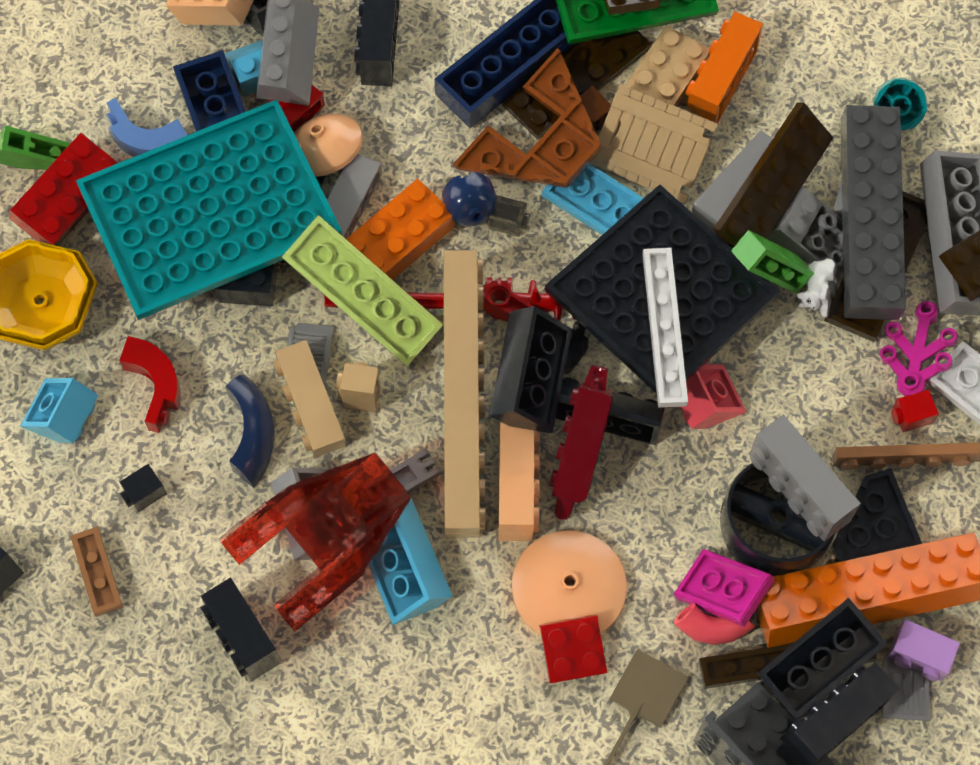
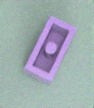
(923, 650)

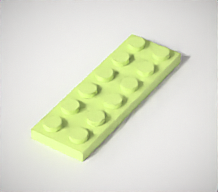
(362, 290)

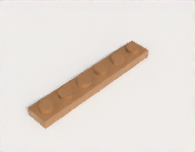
(906, 455)

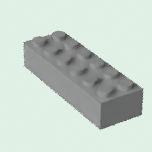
(953, 215)

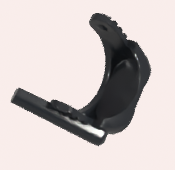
(577, 347)

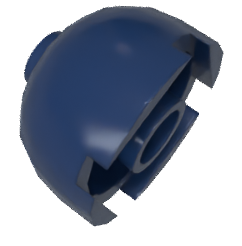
(470, 199)

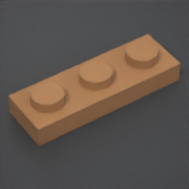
(96, 571)

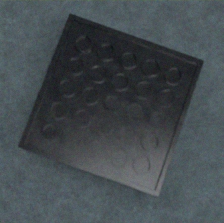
(609, 295)

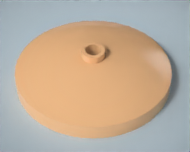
(563, 556)

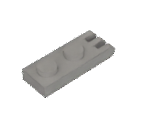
(414, 472)

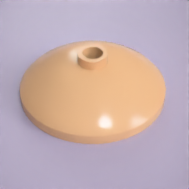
(329, 142)

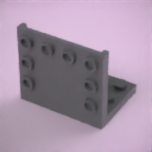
(747, 731)

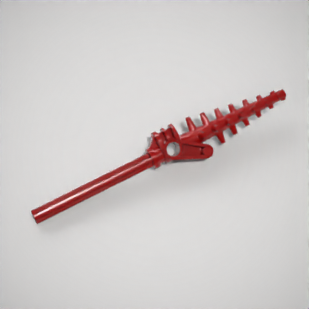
(493, 292)

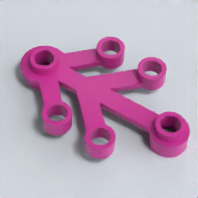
(918, 352)

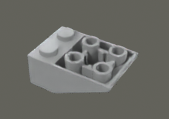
(810, 230)

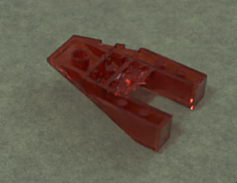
(335, 520)

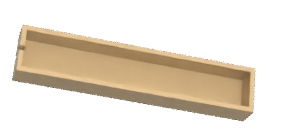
(461, 394)

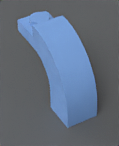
(137, 140)

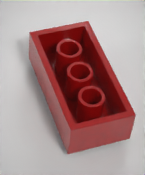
(55, 201)

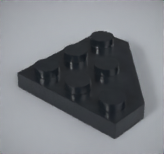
(880, 521)

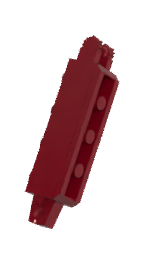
(583, 441)

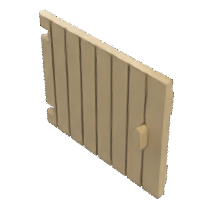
(653, 142)

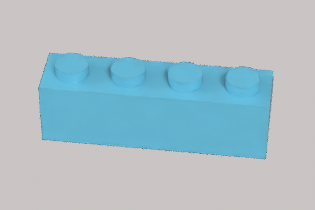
(408, 570)

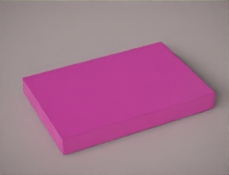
(724, 587)

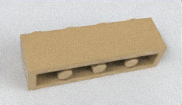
(309, 398)

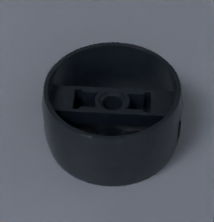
(758, 510)

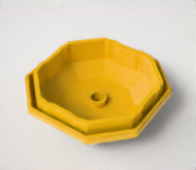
(46, 272)

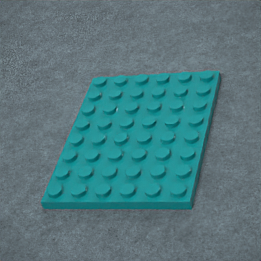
(205, 208)

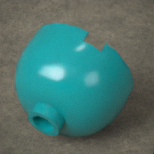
(907, 96)

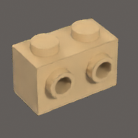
(359, 387)

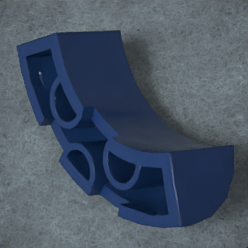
(258, 433)

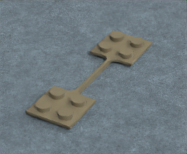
(647, 692)

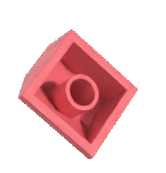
(711, 398)

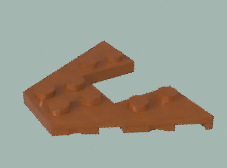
(559, 153)

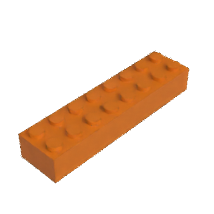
(879, 585)

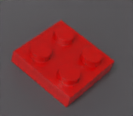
(573, 649)

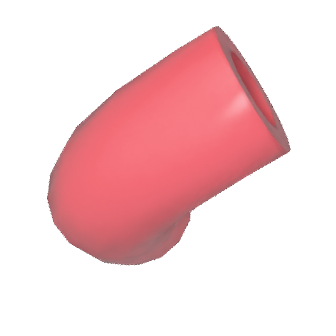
(709, 628)

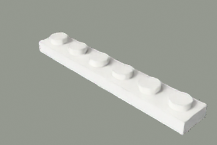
(665, 328)

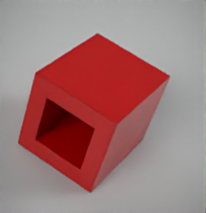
(914, 411)

